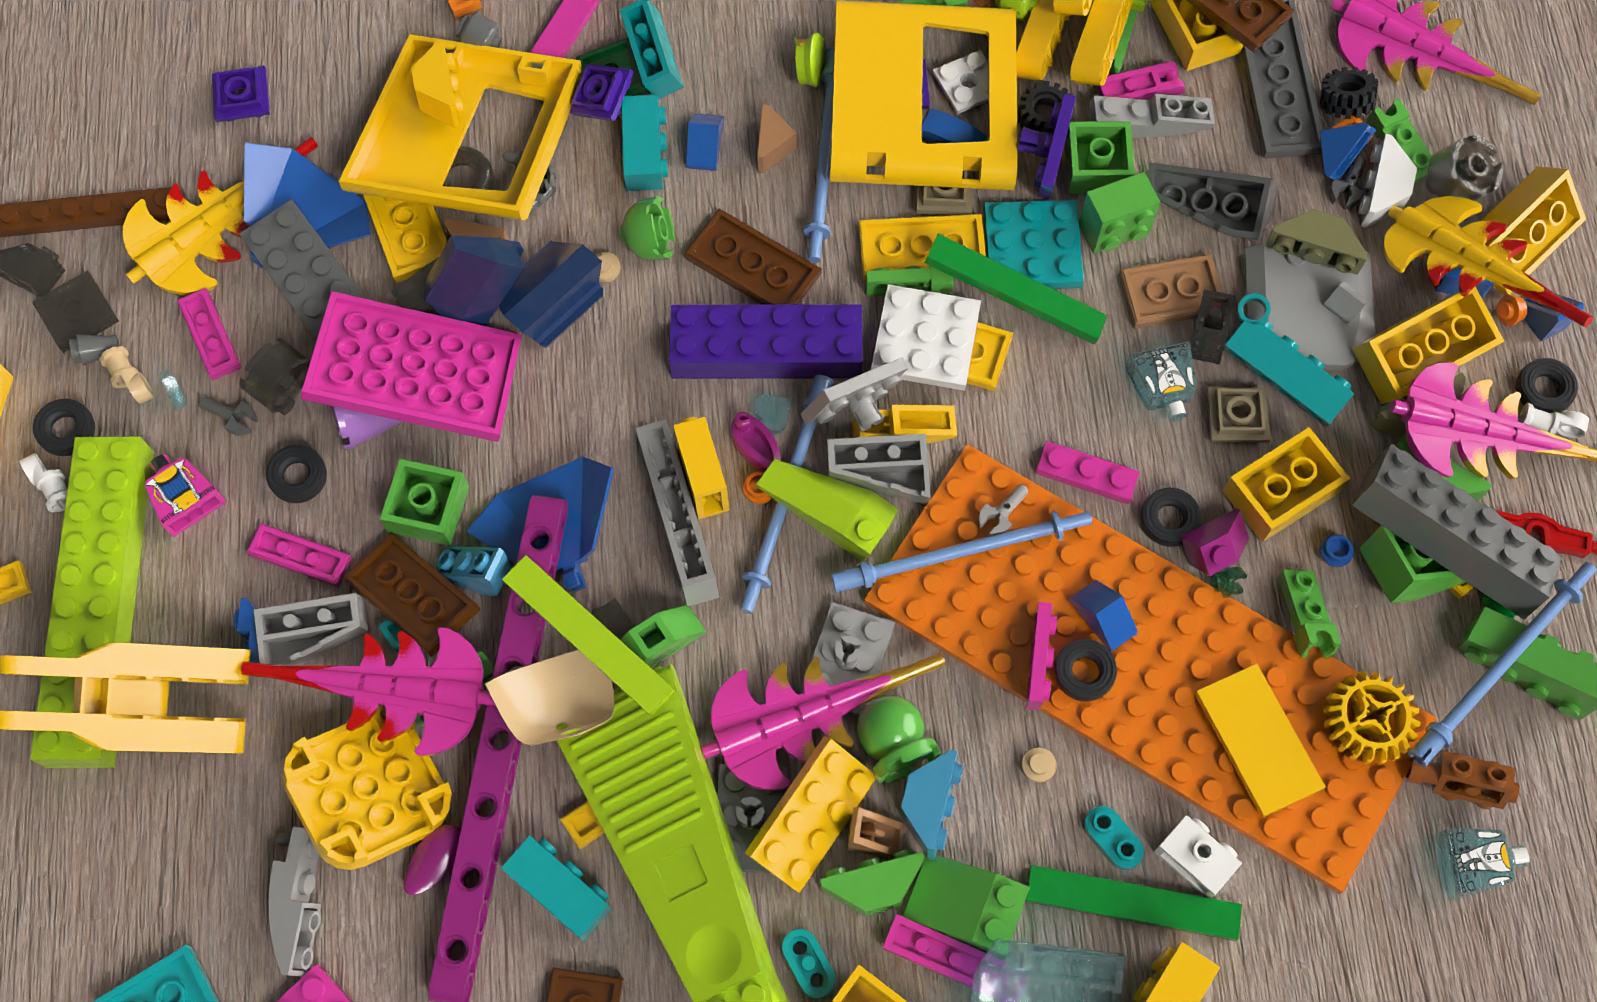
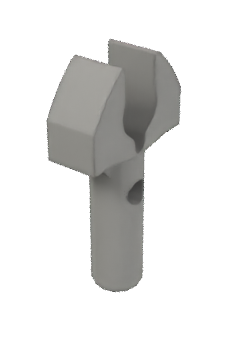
(1002, 511)

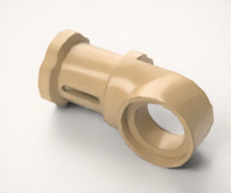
(125, 375)

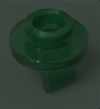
(1225, 581)

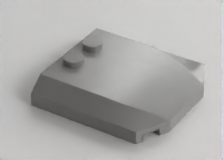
(1297, 300)

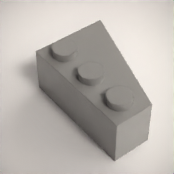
(308, 629)

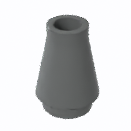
(89, 348)

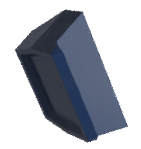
(473, 277)
(553, 291)

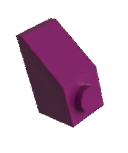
(1216, 543)

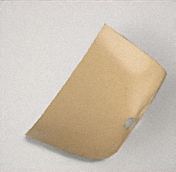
(552, 693)

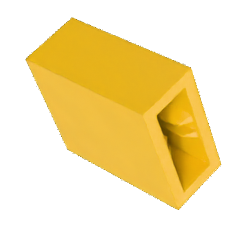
(701, 467)

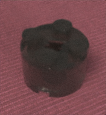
(1465, 169)
(276, 376)

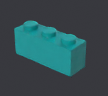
(651, 48)
(643, 143)
(558, 887)

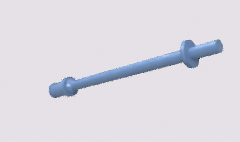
(817, 229)
(867, 574)
(757, 578)
(1440, 733)

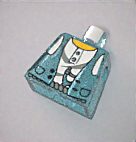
(1164, 378)
(1478, 860)

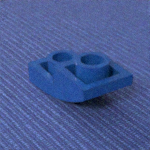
(945, 128)
(245, 625)

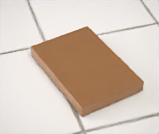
(1168, 289)

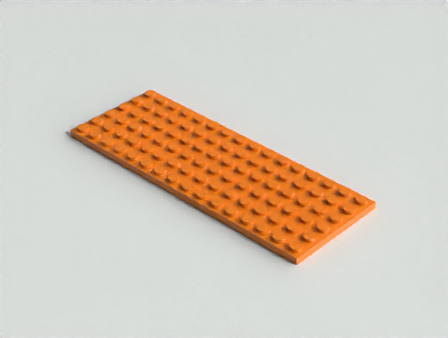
(1185, 640)

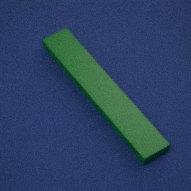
(1016, 289)
(1134, 903)

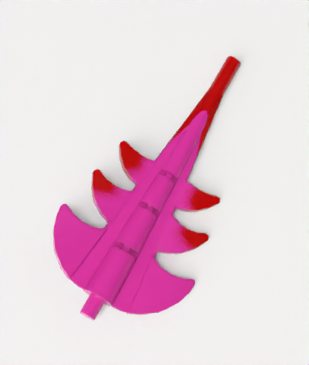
(443, 693)

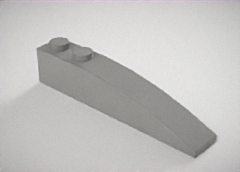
(677, 513)

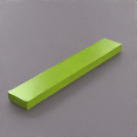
(588, 635)

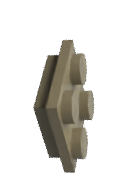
(952, 202)
(1228, 427)

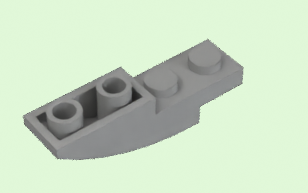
(1156, 117)
(291, 915)

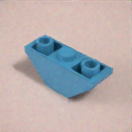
(475, 568)
(929, 801)

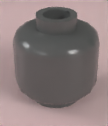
(479, 31)

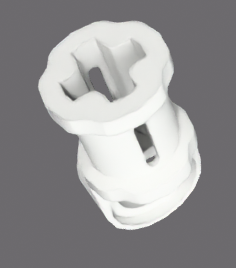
(1566, 423)
(49, 482)

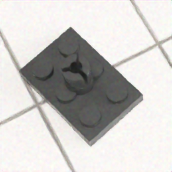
(745, 813)

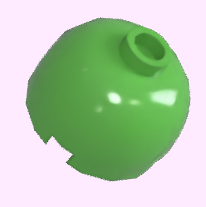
(647, 229)

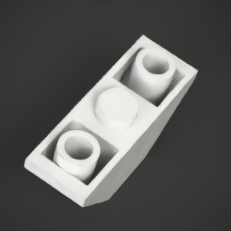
(1388, 182)

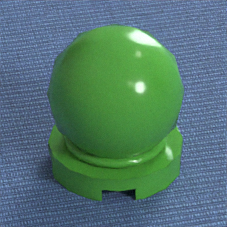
(893, 734)

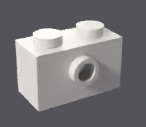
(1198, 856)

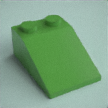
(1403, 569)
(966, 902)

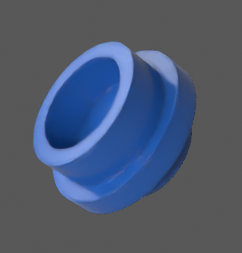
(1336, 550)

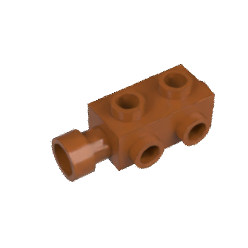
(1469, 779)

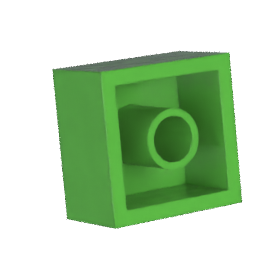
(1098, 154)
(1119, 212)
(425, 502)

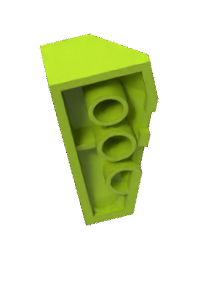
(839, 510)

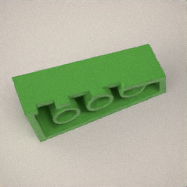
(1542, 669)

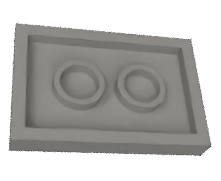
(857, 396)
(851, 646)

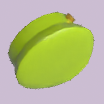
(810, 59)

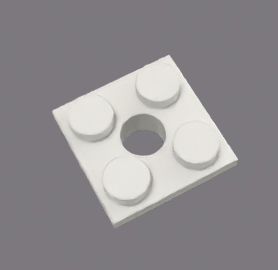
(968, 68)

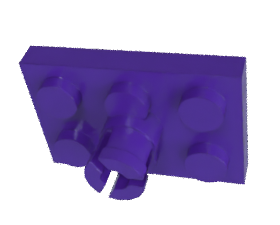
(1049, 145)

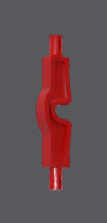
(1559, 538)

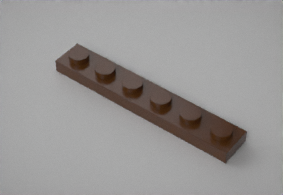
(79, 212)

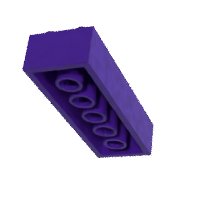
(765, 341)

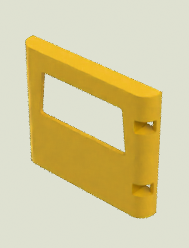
(881, 97)
(410, 153)

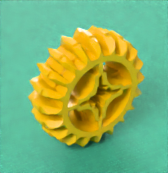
(1378, 729)

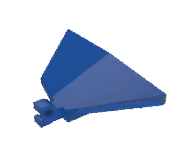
(282, 174)
(585, 488)

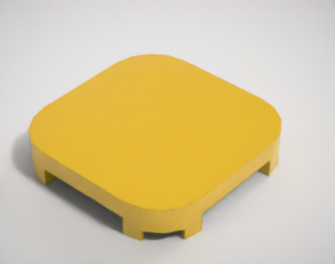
(364, 794)

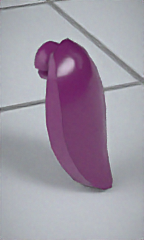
(754, 441)
(432, 859)

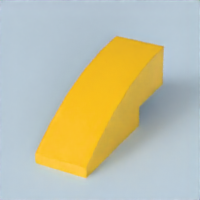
(933, 420)

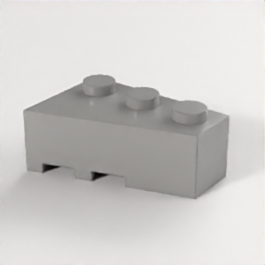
(883, 464)

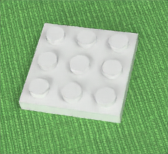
(930, 333)

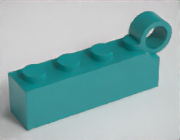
(1285, 367)

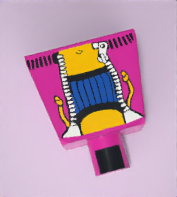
(180, 494)

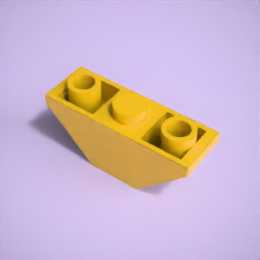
(436, 85)

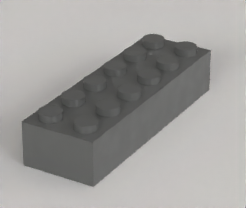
(1458, 531)

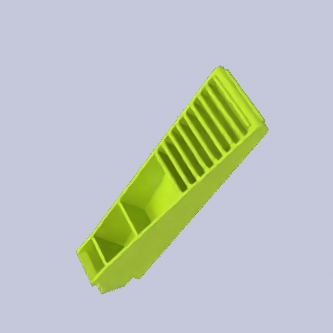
(674, 844)

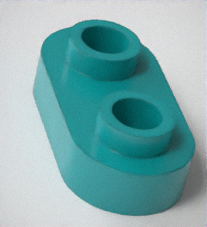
(1112, 838)
(808, 964)

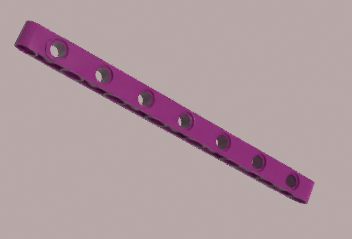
(493, 774)

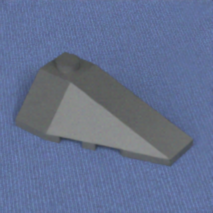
(1222, 200)

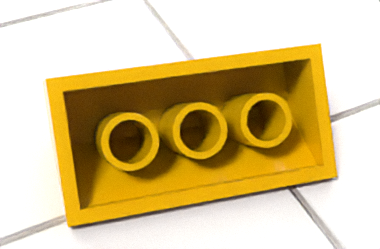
(1540, 211)

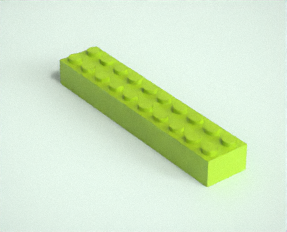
(93, 578)

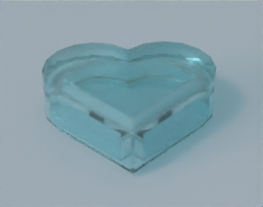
(172, 390)
(772, 411)

